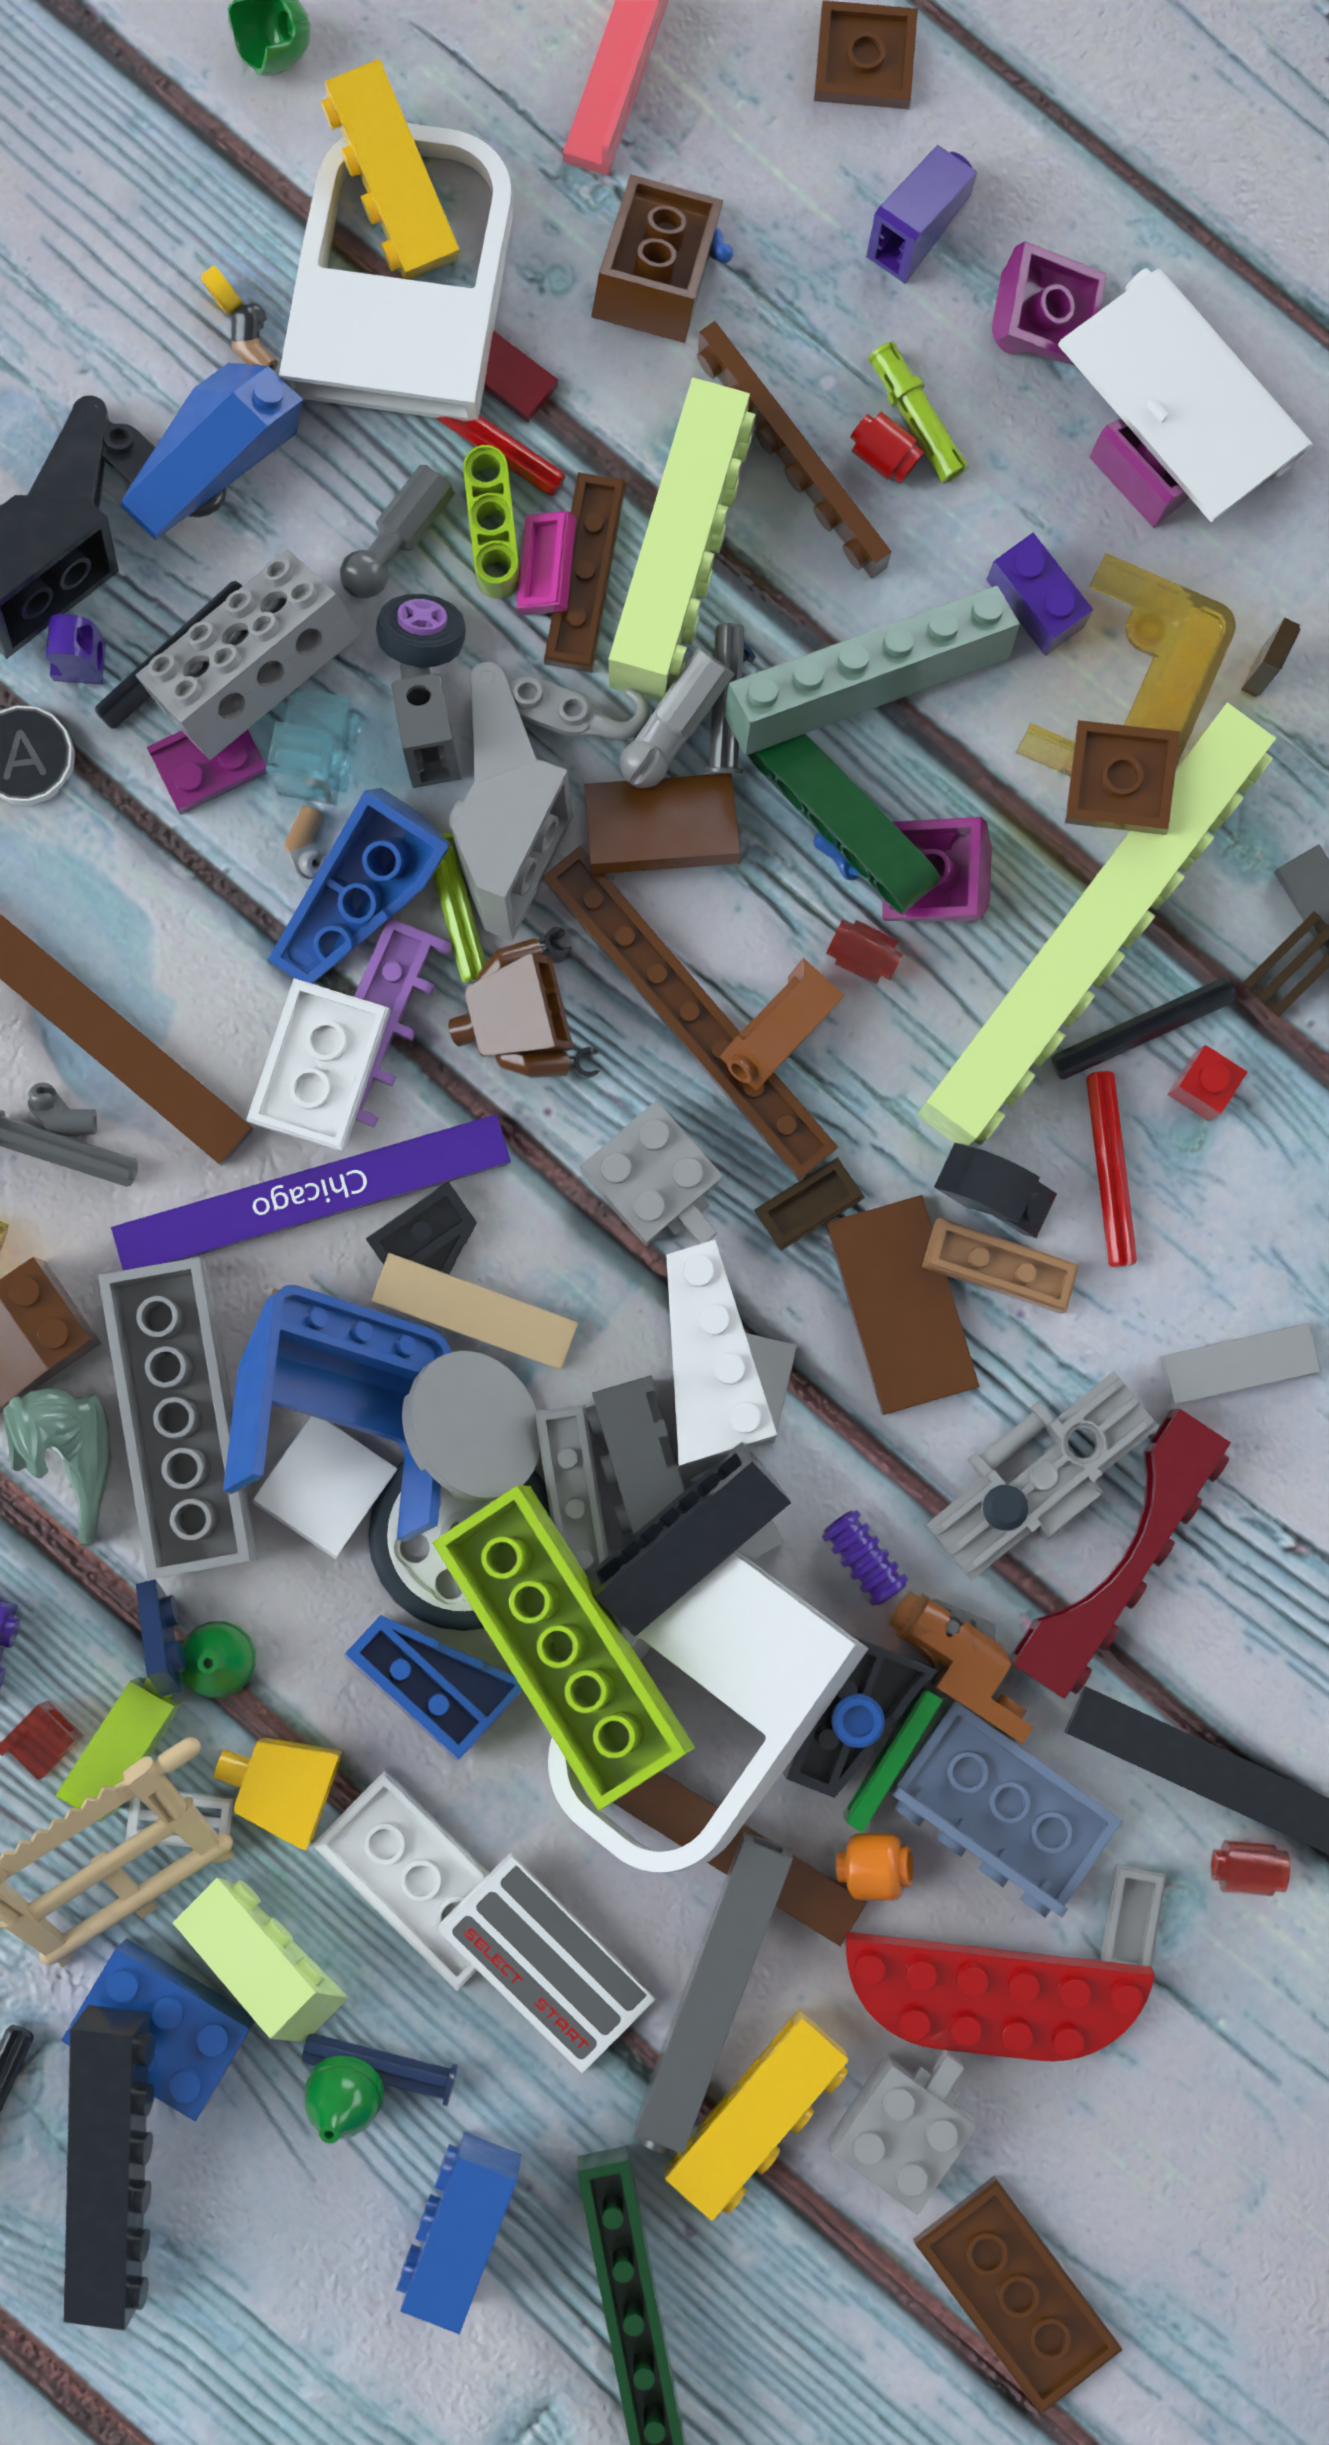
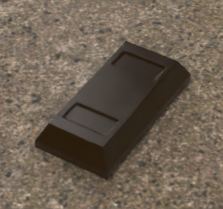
(809, 1204)

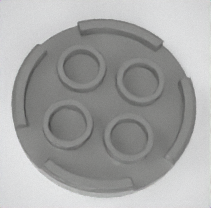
(471, 1426)

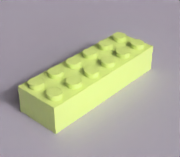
(681, 532)

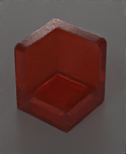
(41, 1739)

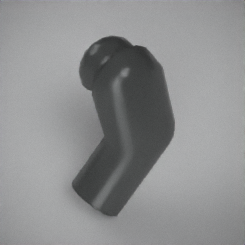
(56, 1115)

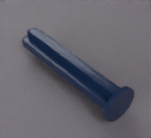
(392, 2068)

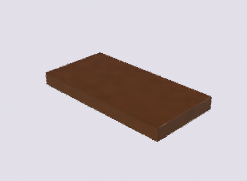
(899, 1308)
(1017, 2294)

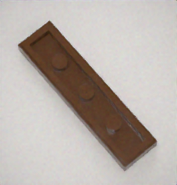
(576, 632)

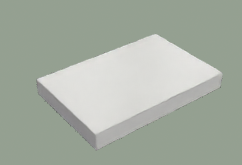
(318, 1065)

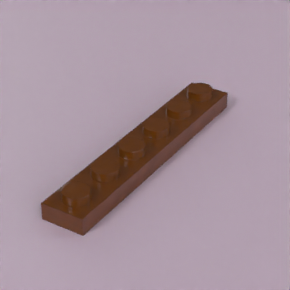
(803, 465)

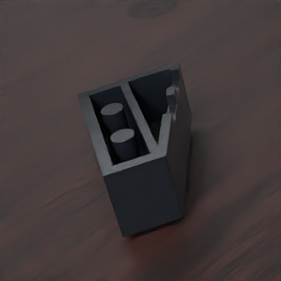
(886, 1677)

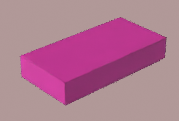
(546, 563)

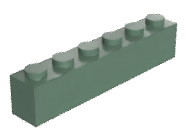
(870, 670)

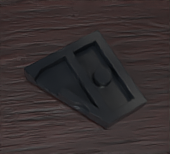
(428, 1231)

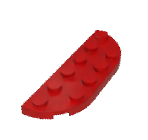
(995, 1997)

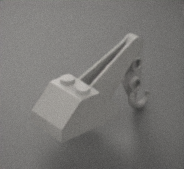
(519, 803)

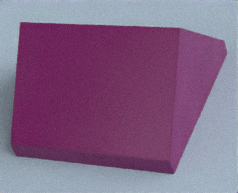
(1136, 473)

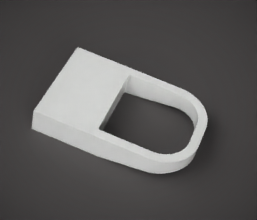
(390, 337)
(762, 1658)

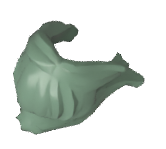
(76, 1432)

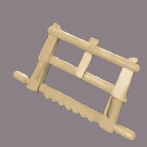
(176, 1814)

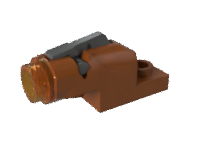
(968, 1655)

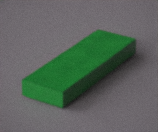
(891, 1759)

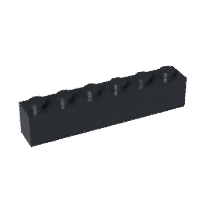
(107, 2167)

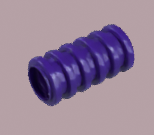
(864, 1557)

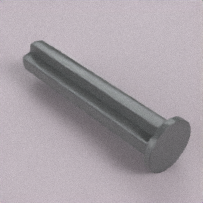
(723, 743)
(67, 1151)

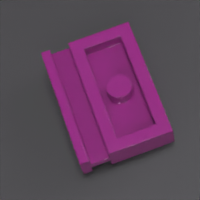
(195, 778)

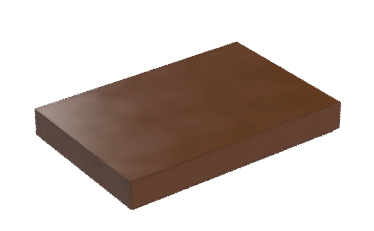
(662, 826)

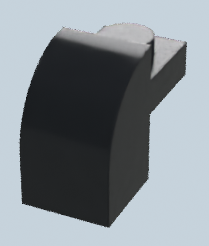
(996, 1188)

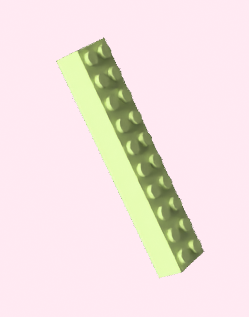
(1088, 939)

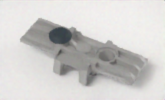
(1053, 1488)

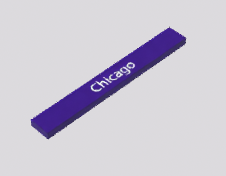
(312, 1194)

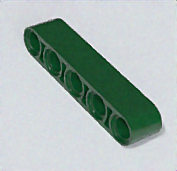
(848, 821)

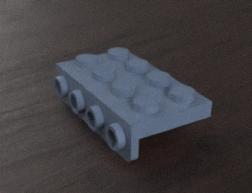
(1004, 1809)

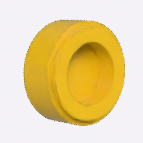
(220, 290)

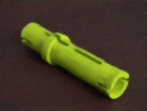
(908, 396)

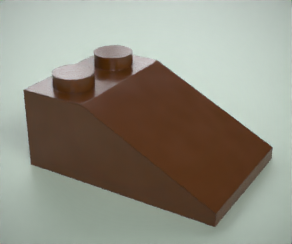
(656, 258)
(38, 1329)

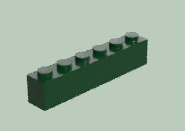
(630, 2298)

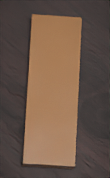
(1000, 1265)

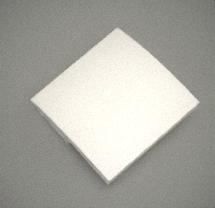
(324, 1486)

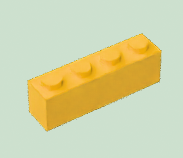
(391, 170)
(756, 2116)

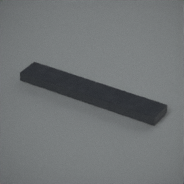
(1201, 1768)

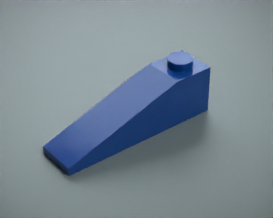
(211, 442)
(367, 877)

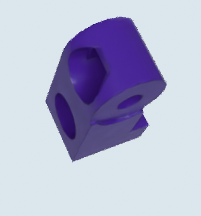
(75, 650)

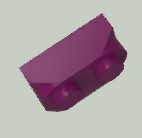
(1043, 301)
(962, 857)

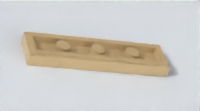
(474, 1311)

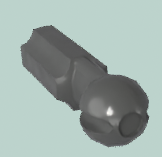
(400, 528)

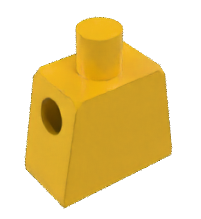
(282, 1786)

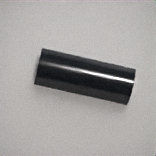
(687, 1539)

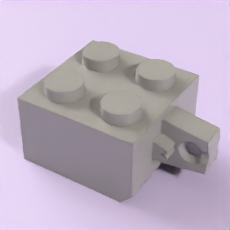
(655, 1177)
(905, 2129)

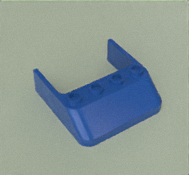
(337, 1367)

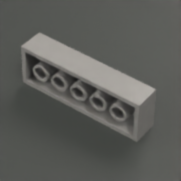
(176, 1416)

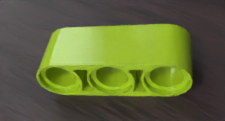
(487, 500)

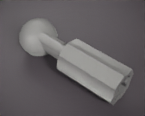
(674, 720)

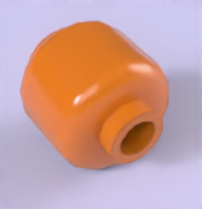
(875, 1866)

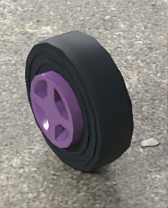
(420, 630)

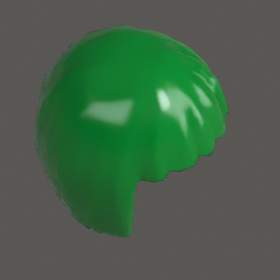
(269, 33)

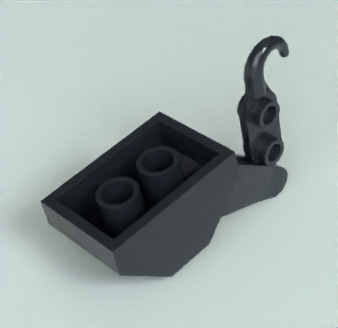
(56, 537)

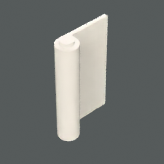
(1185, 393)

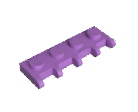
(390, 982)

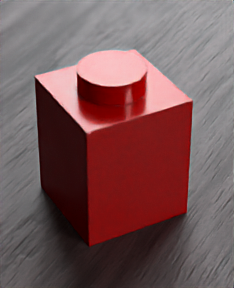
(1207, 1083)

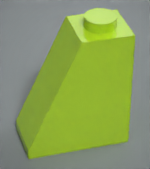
(124, 1737)

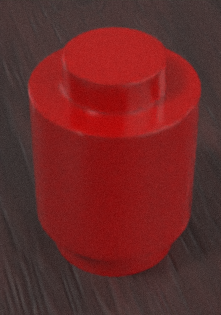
(886, 447)

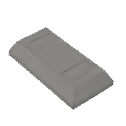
(1133, 1916)

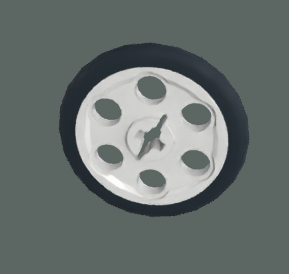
(414, 1583)

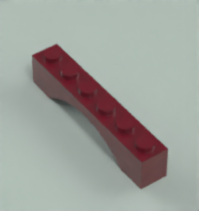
(1176, 1468)

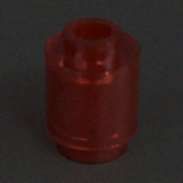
(864, 951)
(1250, 1868)

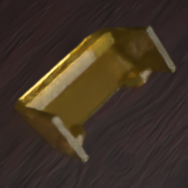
(1181, 633)

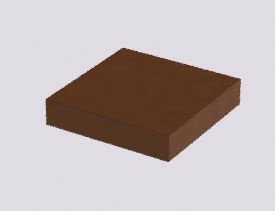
(865, 54)
(1122, 777)

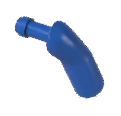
(719, 249)
(844, 867)

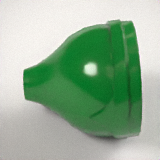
(218, 1659)
(342, 2097)

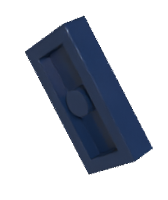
(162, 1653)

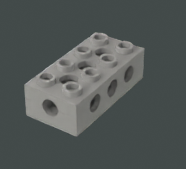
(228, 685)

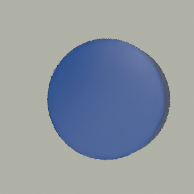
(857, 1720)

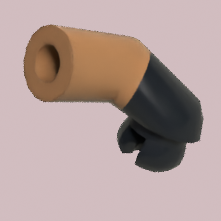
(245, 328)

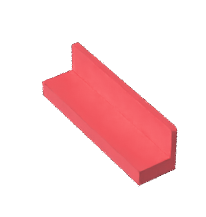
(613, 84)

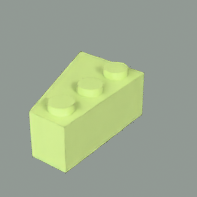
(259, 1961)

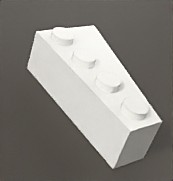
(713, 1367)

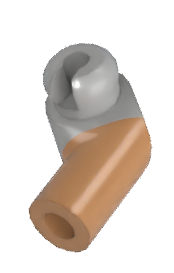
(301, 845)

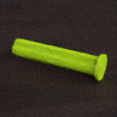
(458, 915)

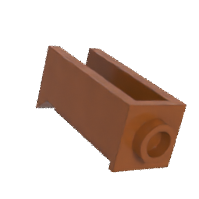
(781, 1025)

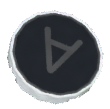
(33, 755)

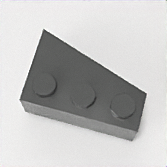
(638, 1451)

